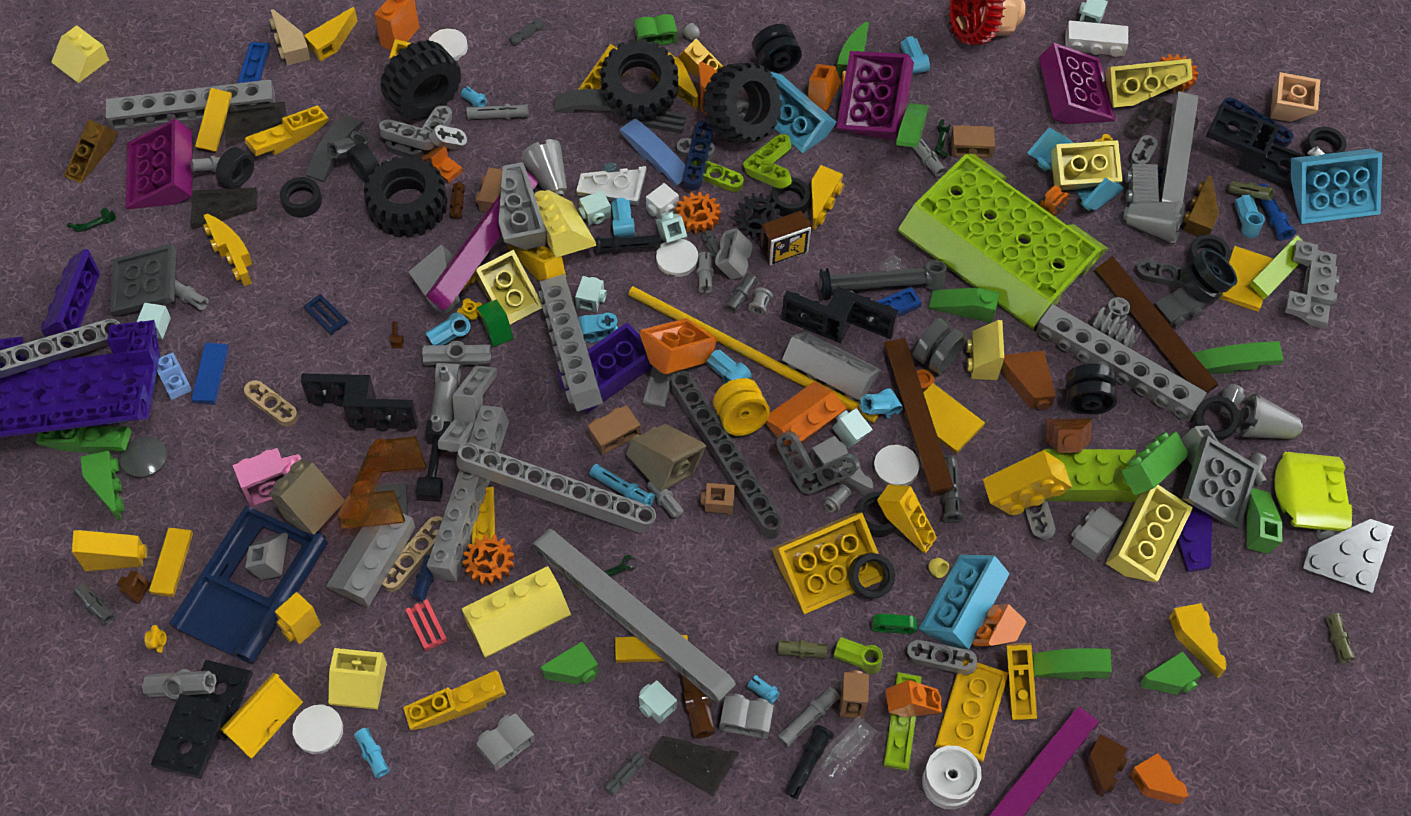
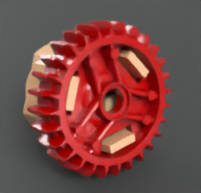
(981, 20)

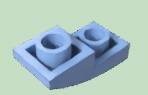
(172, 376)

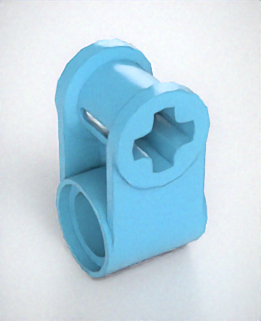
(596, 326)

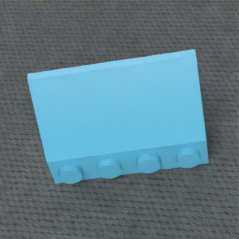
(1337, 185)

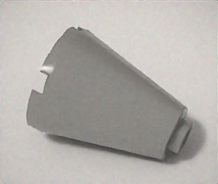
(546, 165)
(1157, 218)
(1266, 419)

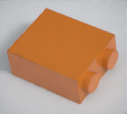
(396, 21)

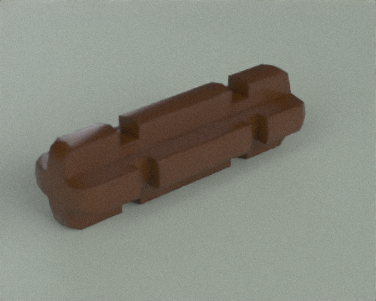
(457, 200)

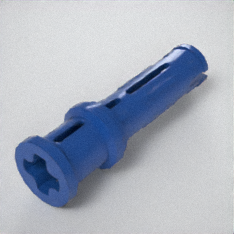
(1278, 219)

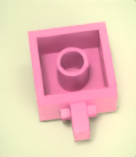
(260, 474)

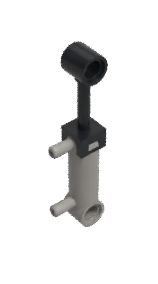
(446, 382)

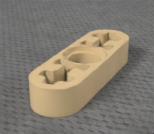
(268, 394)

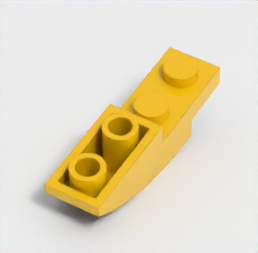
(290, 132)
(229, 245)
(454, 703)

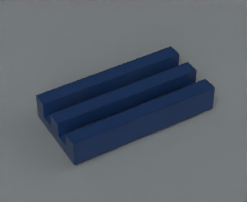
(336, 325)

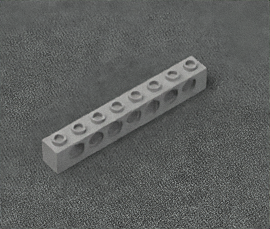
(181, 104)
(570, 343)
(1131, 362)
(466, 499)

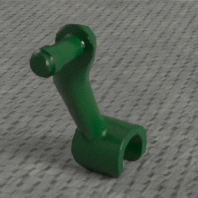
(943, 131)
(107, 217)
(610, 572)

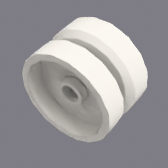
(938, 780)

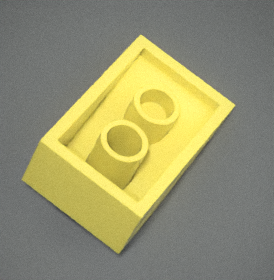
(1085, 164)
(509, 284)

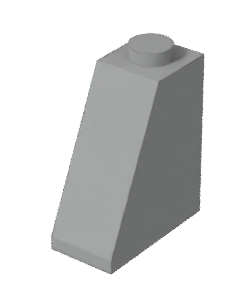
(429, 270)

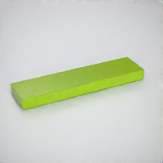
(1276, 270)
(900, 734)

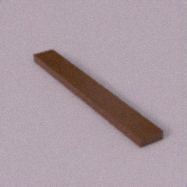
(1156, 326)
(918, 416)

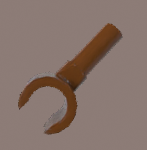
(396, 340)

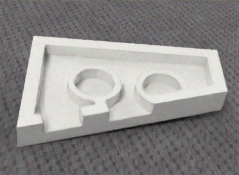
(615, 185)

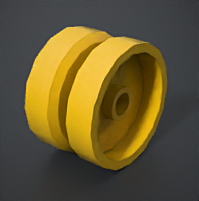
(741, 406)

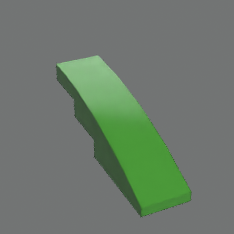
(912, 125)
(1240, 357)

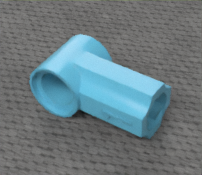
(912, 47)
(1249, 216)
(622, 222)
(446, 332)
(727, 367)
(881, 403)

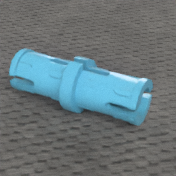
(371, 752)

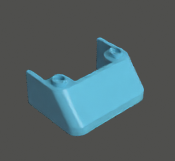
(1091, 197)

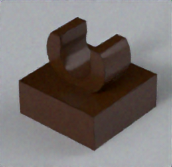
(133, 586)

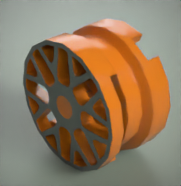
(1055, 200)

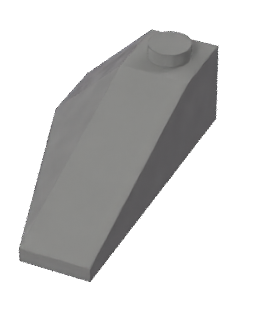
(519, 213)

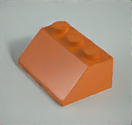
(677, 345)
(806, 413)

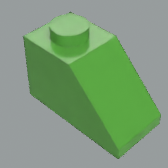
(572, 666)
(1173, 676)

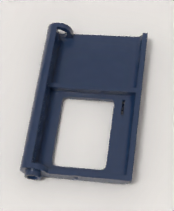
(230, 614)

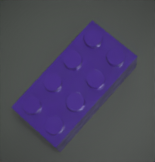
(616, 361)

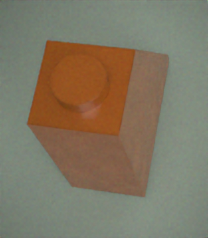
(1030, 378)
(1068, 434)

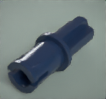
(423, 582)

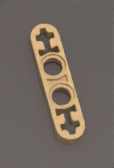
(412, 552)

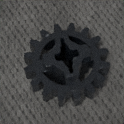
(750, 221)

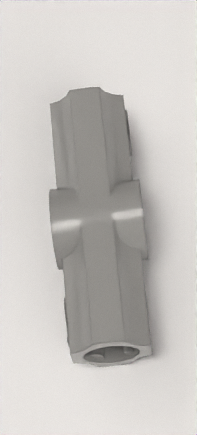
(468, 354)
(178, 683)

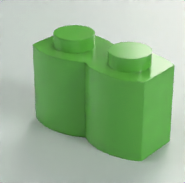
(657, 29)

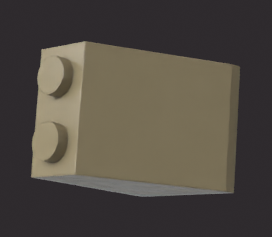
(665, 455)
(305, 497)

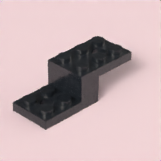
(1256, 141)
(841, 312)
(359, 401)
(200, 721)

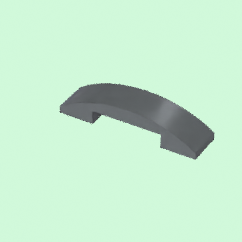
(581, 100)
(321, 163)

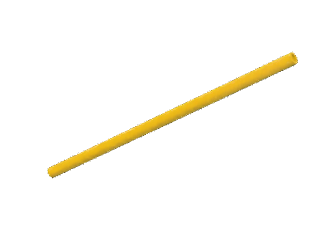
(742, 348)

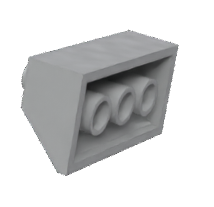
(831, 365)
(370, 560)

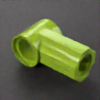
(857, 653)

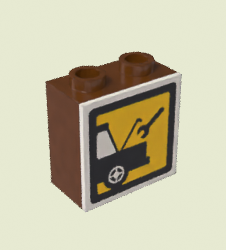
(785, 237)

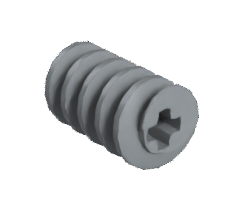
(1114, 329)

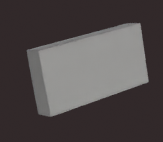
(657, 389)

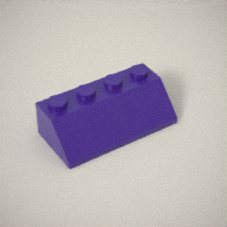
(72, 295)

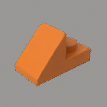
(446, 166)

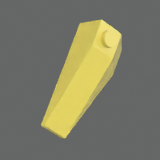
(1139, 82)

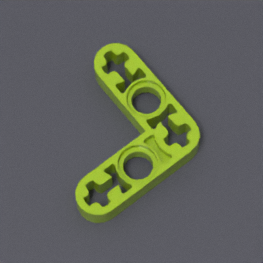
(759, 164)

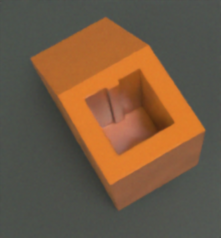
(823, 85)
(1000, 626)
(913, 699)
(1157, 781)

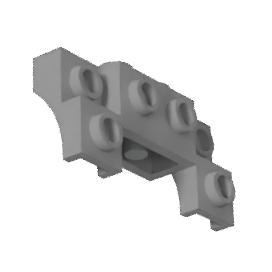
(1318, 288)

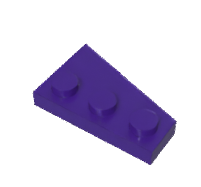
(1196, 541)

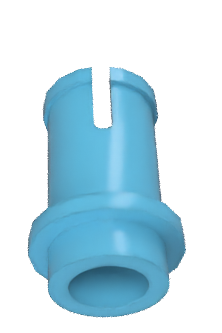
(473, 97)
(763, 689)

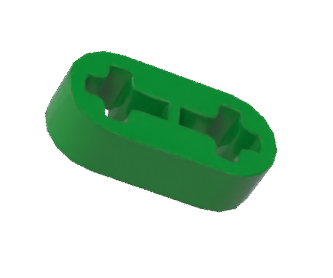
(894, 623)

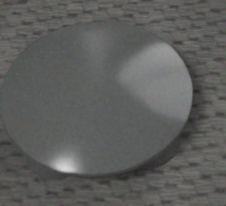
(143, 457)

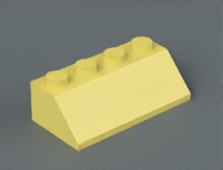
(563, 224)
(1149, 535)
(516, 611)

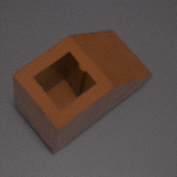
(1104, 762)

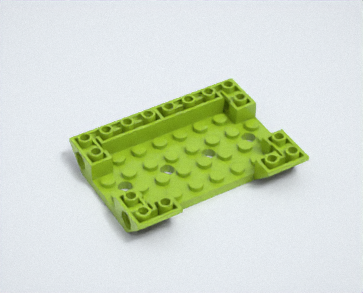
(989, 250)

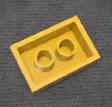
(1027, 483)

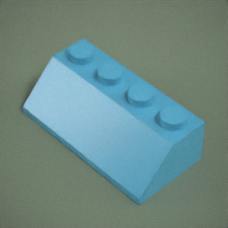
(801, 117)
(964, 600)

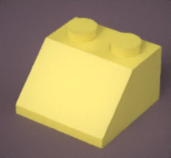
(79, 54)
(986, 351)

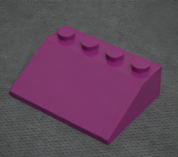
(1075, 86)
(875, 93)
(159, 167)

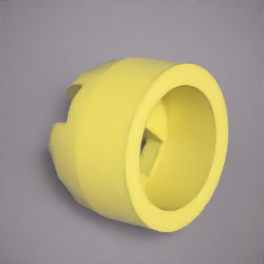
(938, 567)

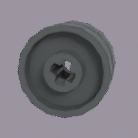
(939, 346)

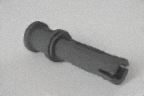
(952, 499)

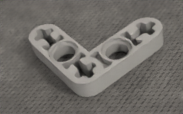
(420, 138)

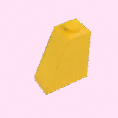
(107, 550)

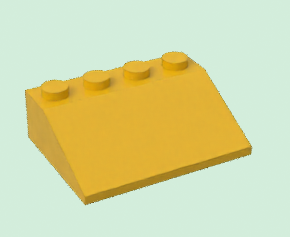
(819, 561)

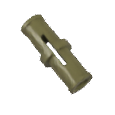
(1251, 188)
(1340, 638)
(802, 649)

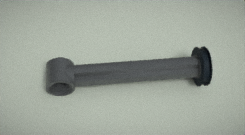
(931, 275)

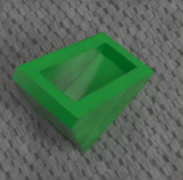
(495, 322)

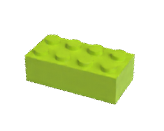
(1096, 475)

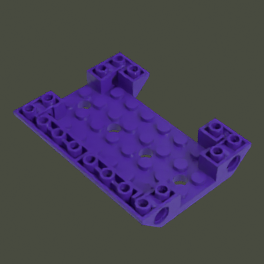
(61, 383)

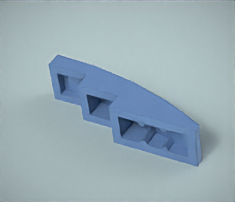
(654, 150)

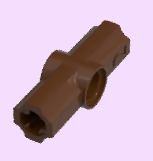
(699, 708)

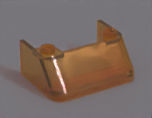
(370, 508)

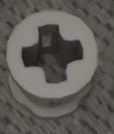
(760, 301)

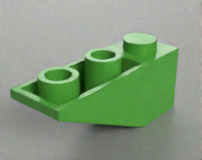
(100, 474)
(1263, 522)

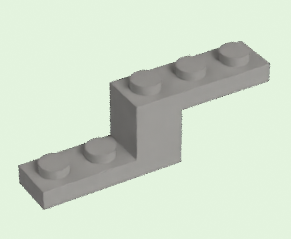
(466, 407)

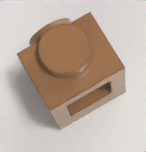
(718, 498)

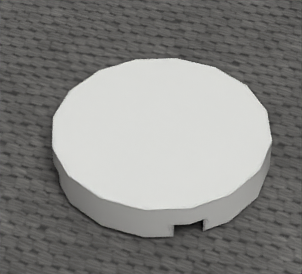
(452, 41)
(677, 257)
(896, 465)
(317, 729)

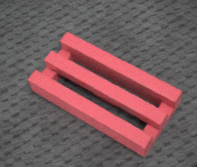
(418, 608)

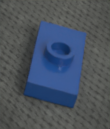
(904, 301)

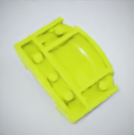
(1313, 491)

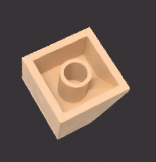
(1294, 97)

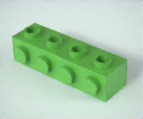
(1154, 462)

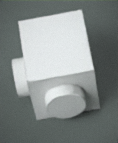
(661, 201)

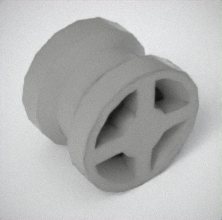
(1119, 305)

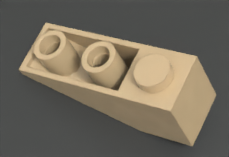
(292, 40)

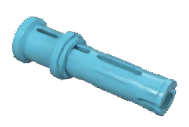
(621, 486)

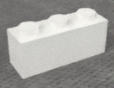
(1097, 38)

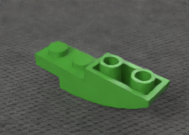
(86, 439)

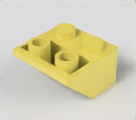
(356, 678)

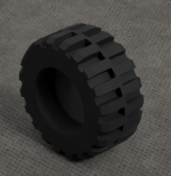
(639, 55)
(420, 79)
(722, 106)
(406, 217)

